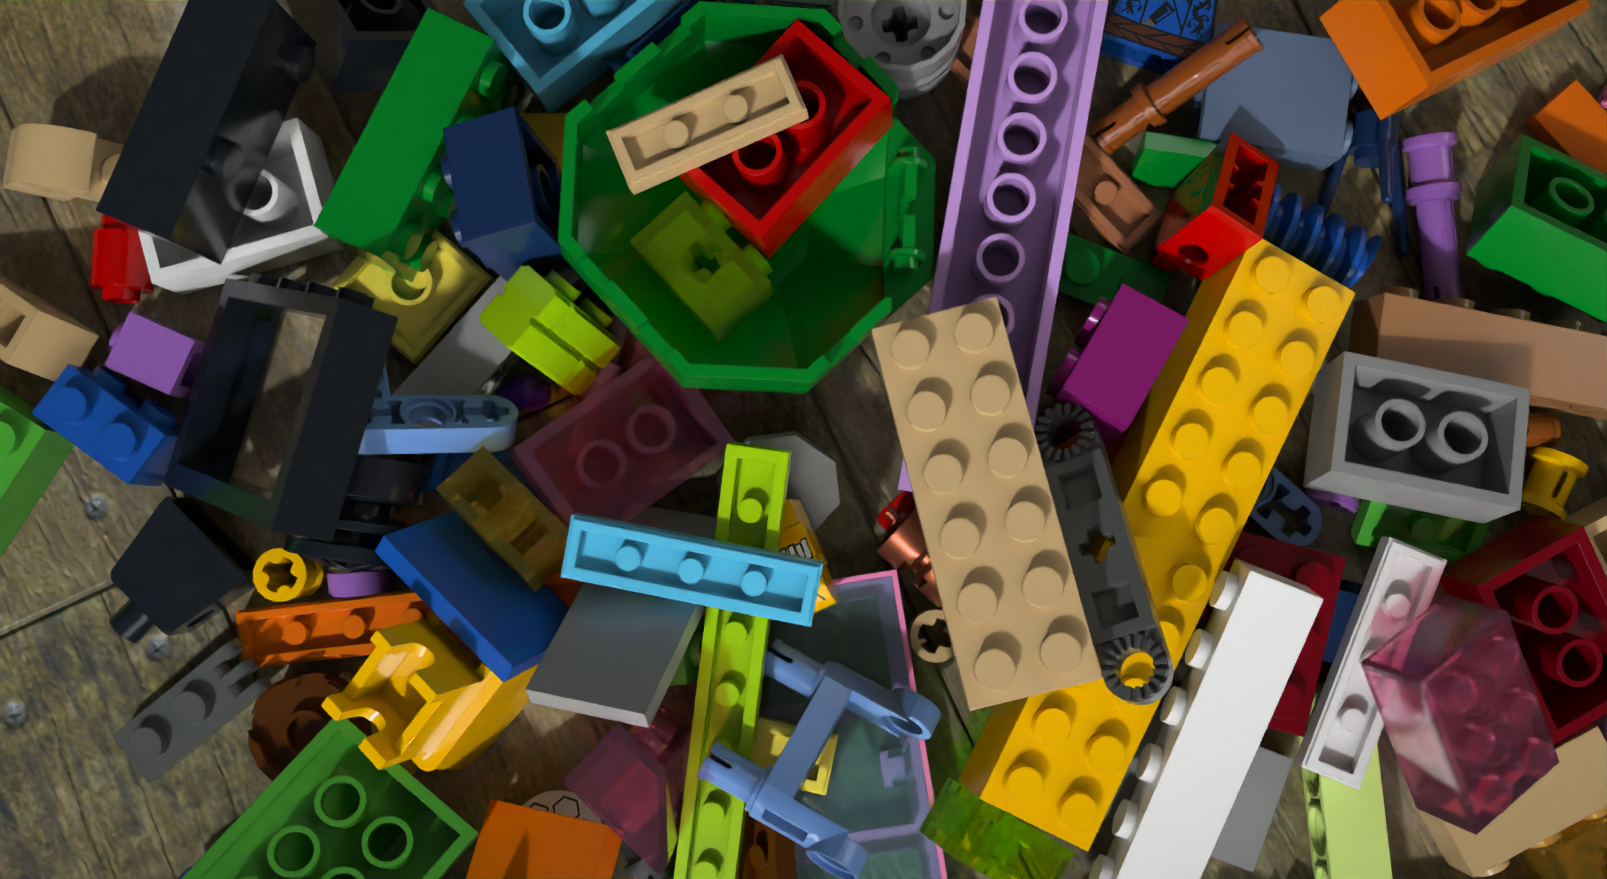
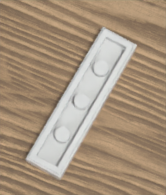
(1346, 715)

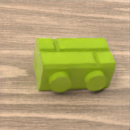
(549, 330)

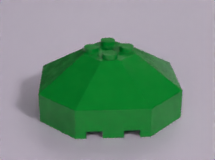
(829, 280)

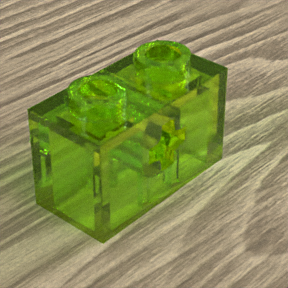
(680, 237)
(991, 837)

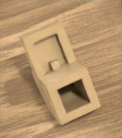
(59, 162)

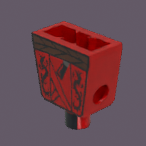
(1216, 210)

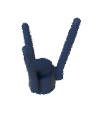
(1375, 145)

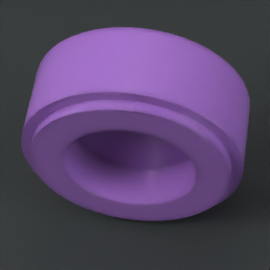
(357, 583)

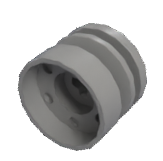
(931, 44)

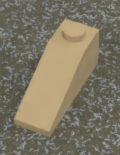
(39, 334)

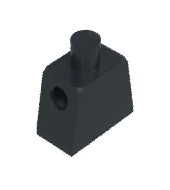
(178, 572)

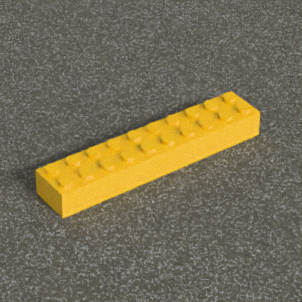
(1187, 492)

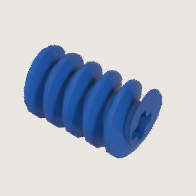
(1319, 242)

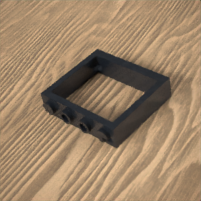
(329, 414)

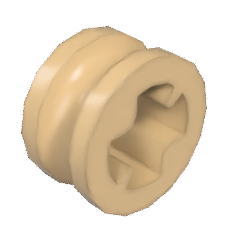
(928, 617)

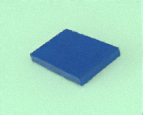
(475, 593)

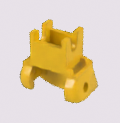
(427, 699)

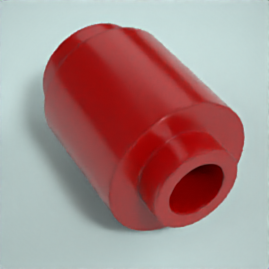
(119, 263)

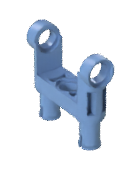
(773, 790)

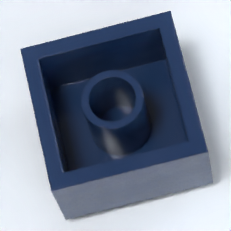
(504, 193)

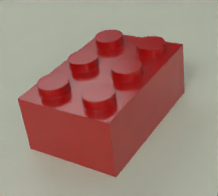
(784, 177)

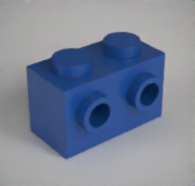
(111, 423)

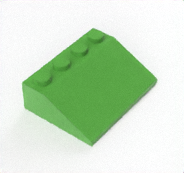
(339, 821)

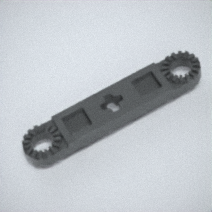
(1111, 591)

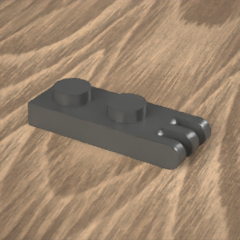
(190, 712)

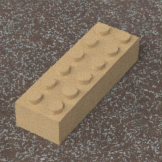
(985, 505)

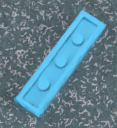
(692, 569)

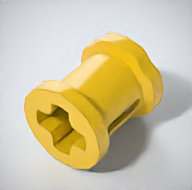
(1550, 482)
(272, 579)

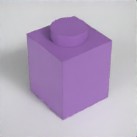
(155, 354)

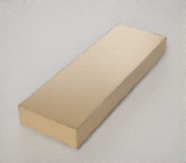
(707, 124)

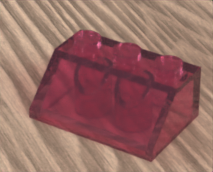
(636, 786)

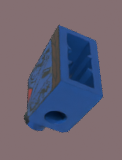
(1157, 32)

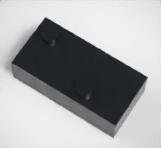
(209, 123)

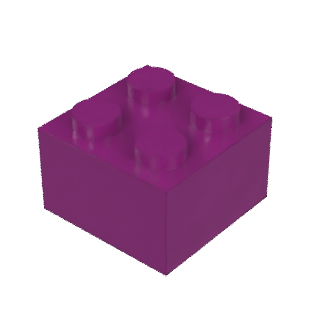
(1120, 360)

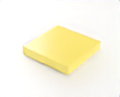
(427, 305)

